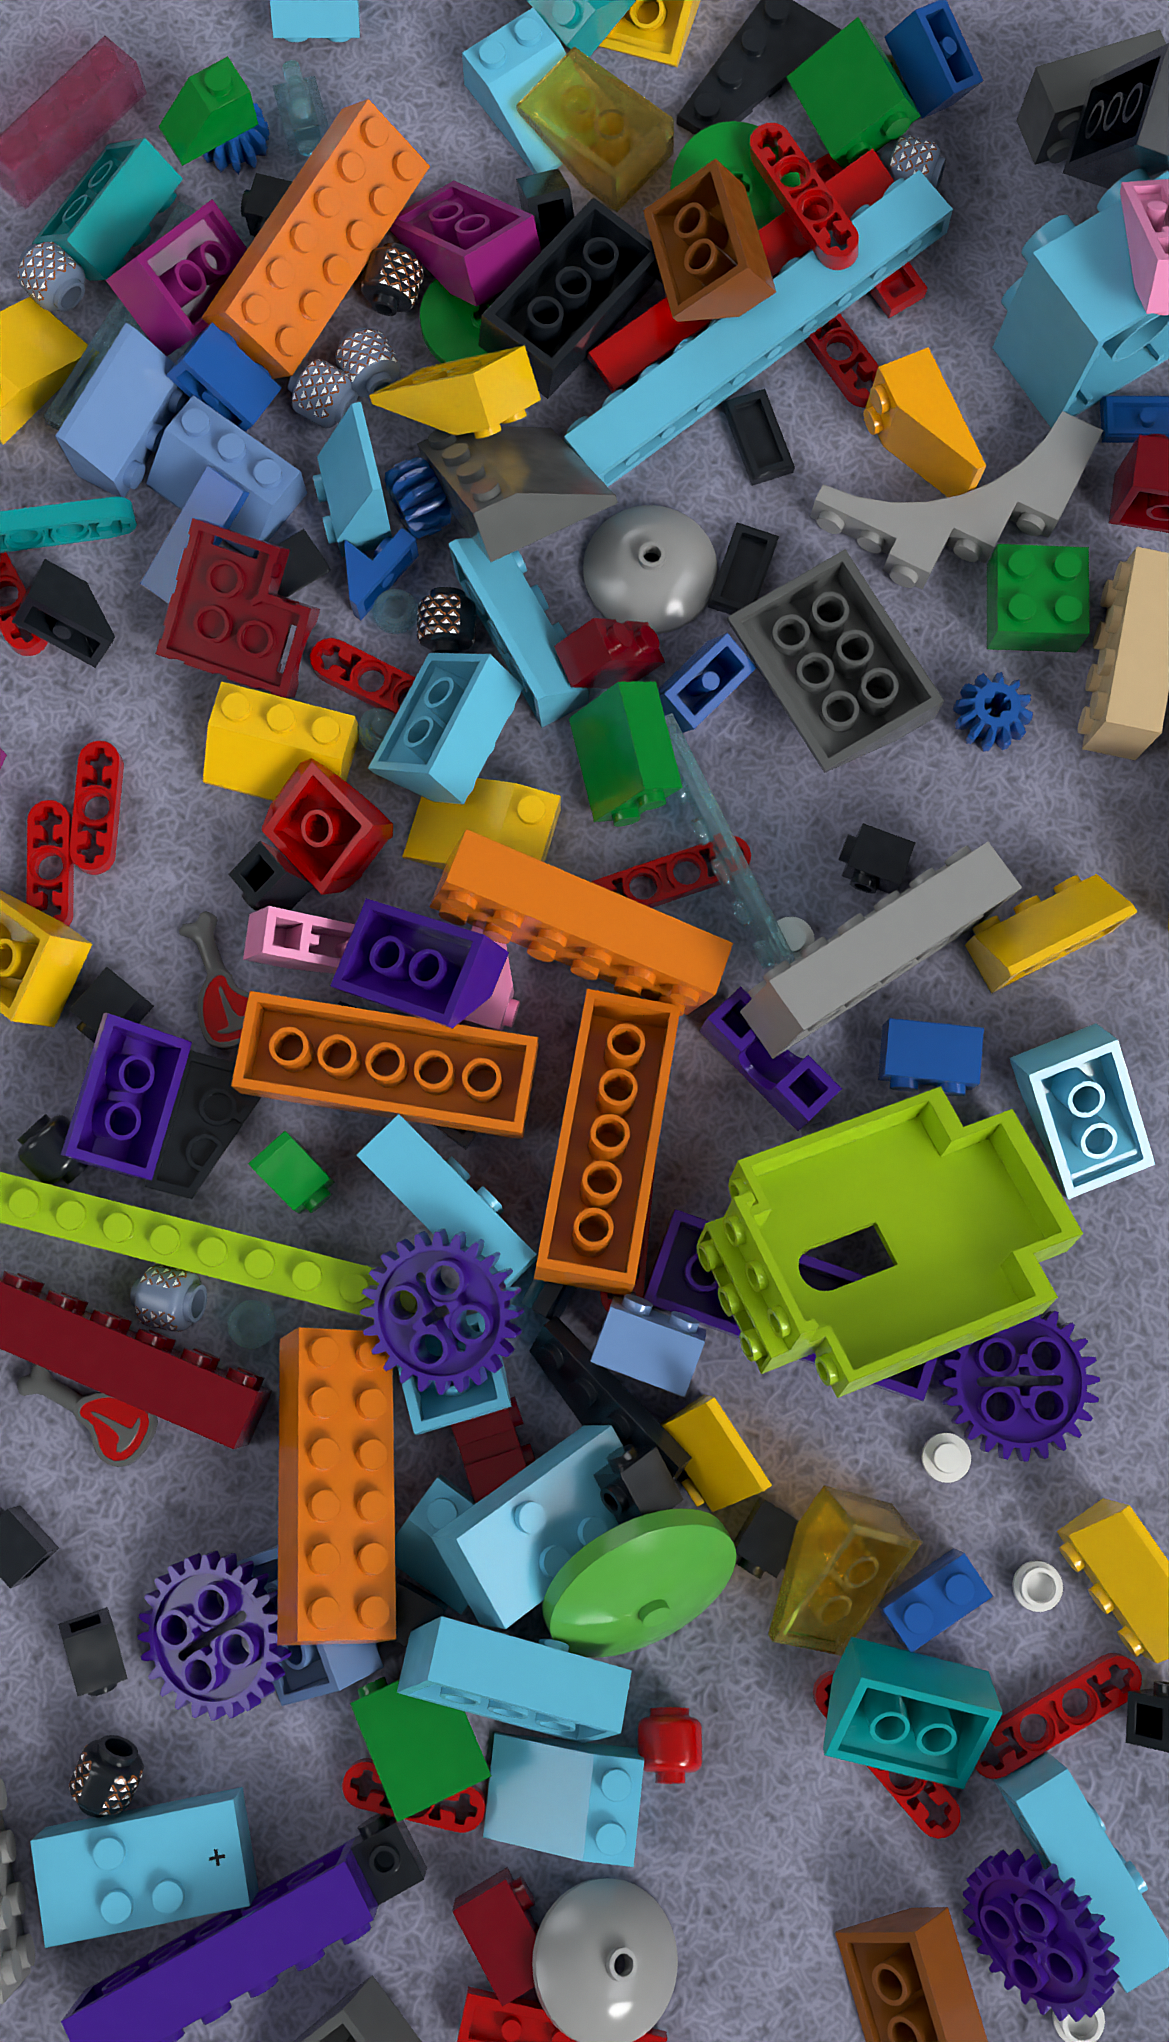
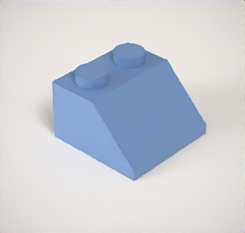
(649, 1344)

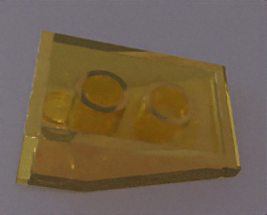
(599, 127)
(839, 1569)

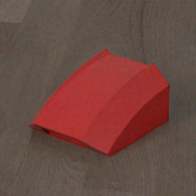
(326, 827)

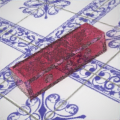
(68, 120)

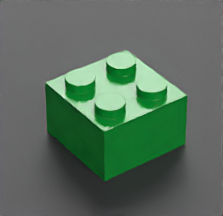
(1038, 598)

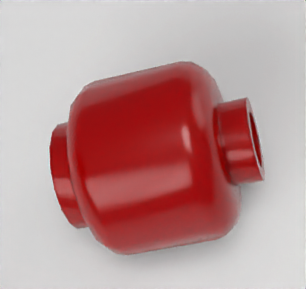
(670, 1744)

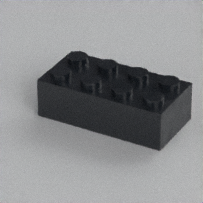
(1124, 122)
(571, 294)

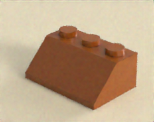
(709, 247)
(910, 1978)

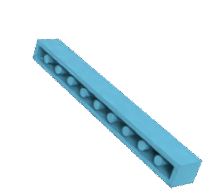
(739, 348)

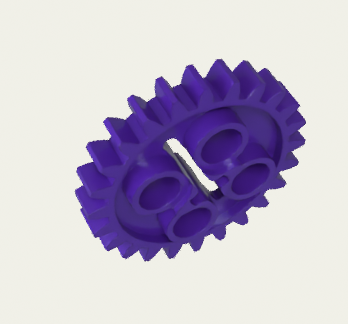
(404, 1332)
(1021, 1424)
(237, 1675)
(1041, 1935)

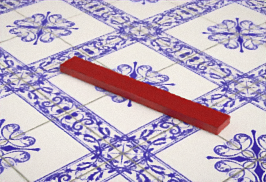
(658, 333)

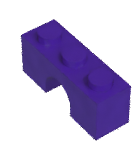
(789, 1083)

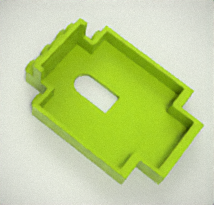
(954, 1208)

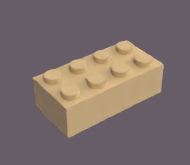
(1133, 659)

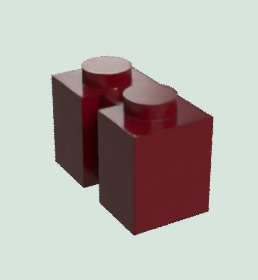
(609, 653)
(492, 1449)
(500, 1932)

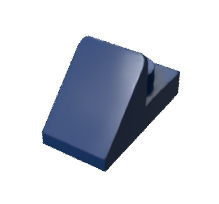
(372, 577)

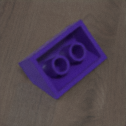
(418, 964)
(126, 1098)

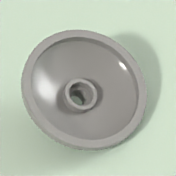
(659, 592)
(578, 1954)

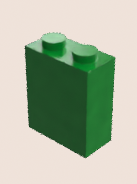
(853, 95)
(625, 752)
(417, 1747)

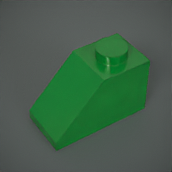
(208, 112)
(293, 1174)

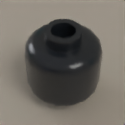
(43, 1149)

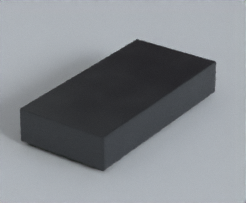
(758, 437)
(743, 569)

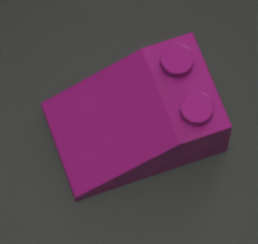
(469, 240)
(179, 277)

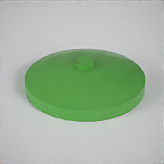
(639, 1582)

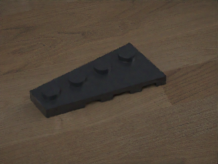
(756, 63)
(599, 1397)

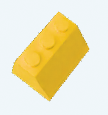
(263, 737)
(1047, 929)
(1125, 1572)

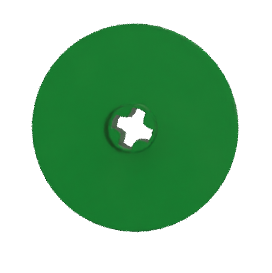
(731, 147)
(450, 324)

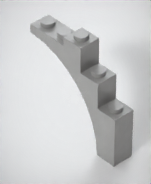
(971, 522)

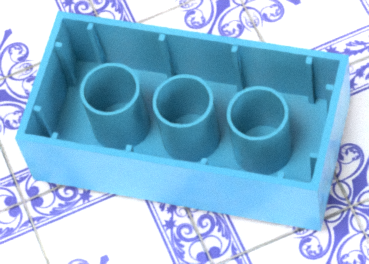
(1075, 313)

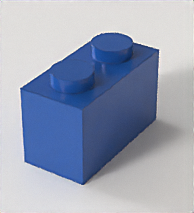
(933, 58)
(224, 377)
(704, 681)
(930, 1055)
(933, 1599)

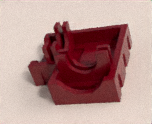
(231, 615)

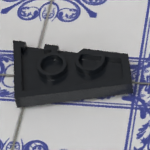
(200, 1126)

